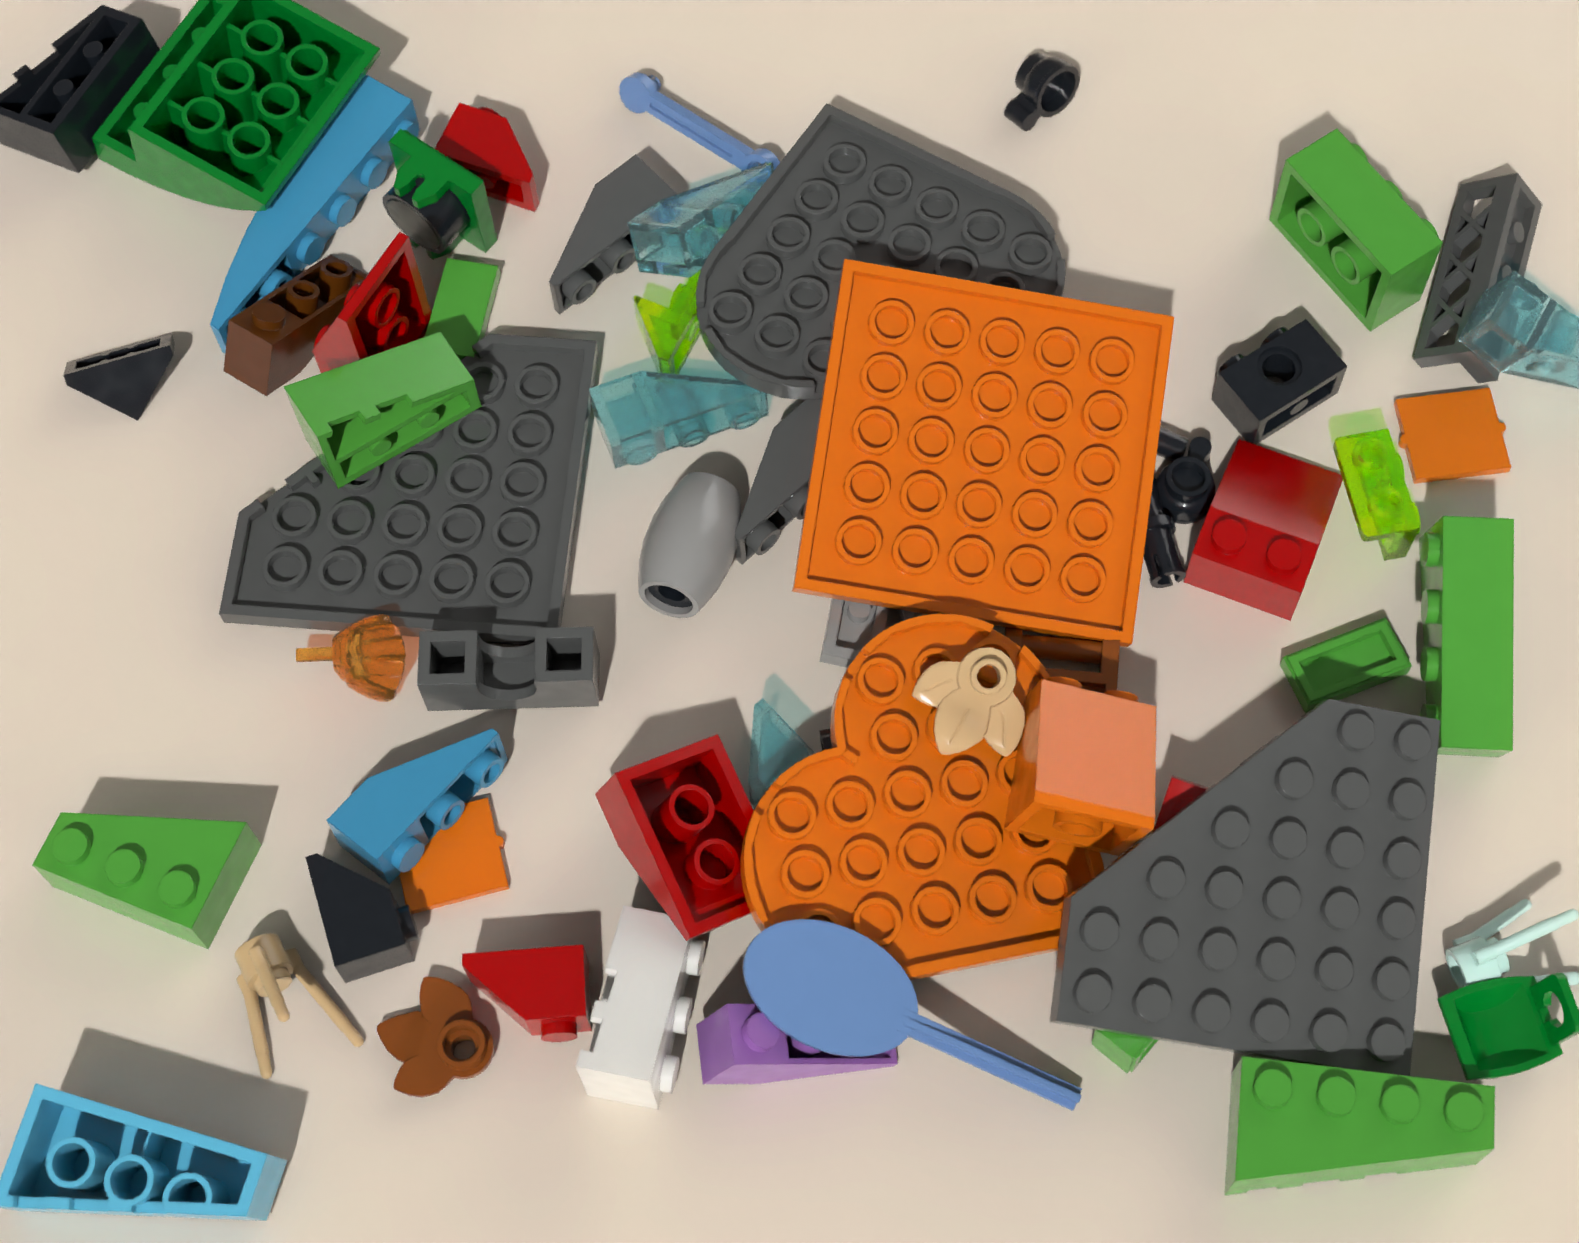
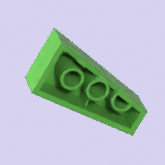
(1468, 633)
(1345, 1124)

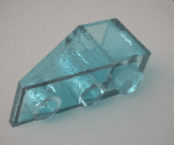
(685, 228)
(1524, 333)
(666, 410)

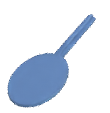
(857, 1001)

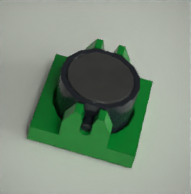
(436, 199)

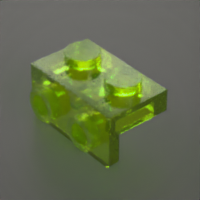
(1378, 491)

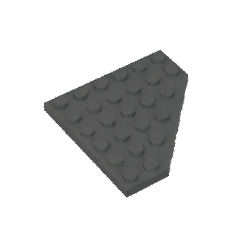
(447, 532)
(1271, 904)

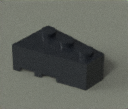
(75, 89)

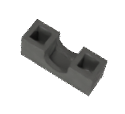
(469, 674)

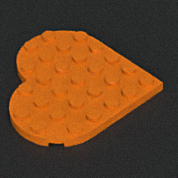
(910, 837)

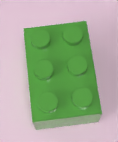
(1354, 229)

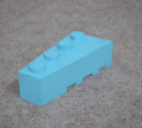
(116, 1162)

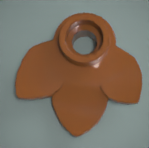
(429, 1037)

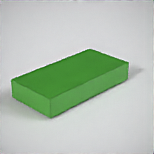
(464, 304)
(1345, 664)

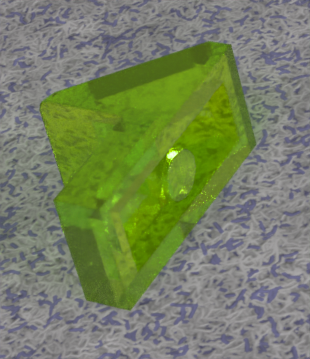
(672, 330)

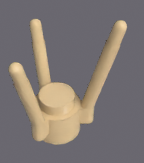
(267, 971)

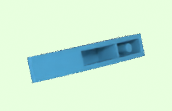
(316, 199)

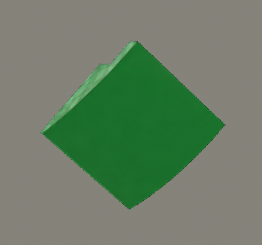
(234, 101)

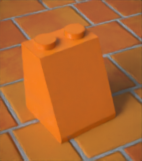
(1084, 767)

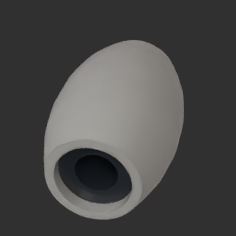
(689, 545)

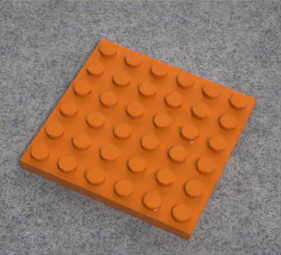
(984, 453)

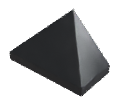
(124, 375)

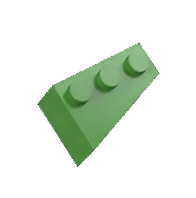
(382, 405)
(152, 868)

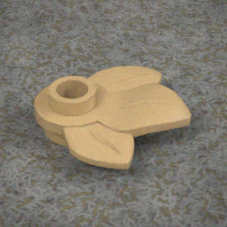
(967, 709)

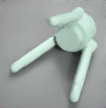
(1479, 959)

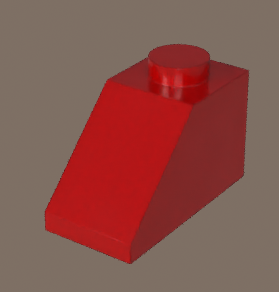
(489, 149)
(537, 987)

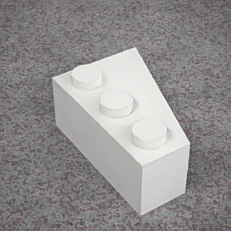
(640, 1010)

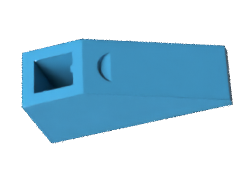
(405, 806)

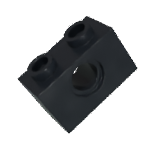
(1263, 406)

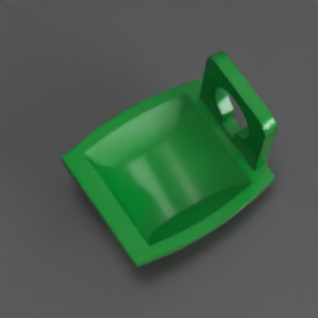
(1506, 1024)

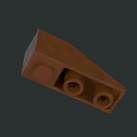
(277, 333)

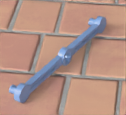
(642, 95)

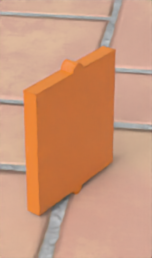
(1452, 435)
(458, 862)

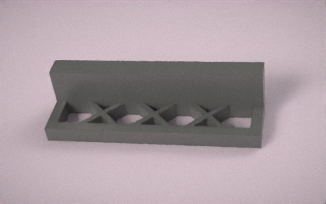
(1505, 247)

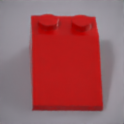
(379, 312)
(1263, 529)
(684, 832)

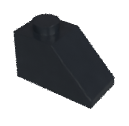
(360, 920)

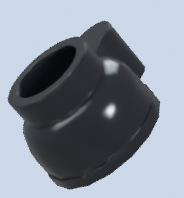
(1046, 89)
(1187, 484)

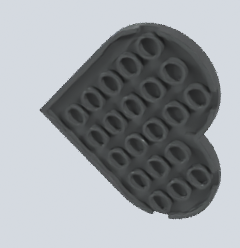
(862, 198)

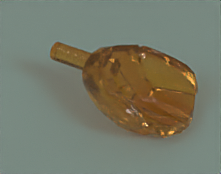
(365, 656)

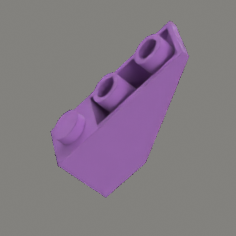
(746, 1048)

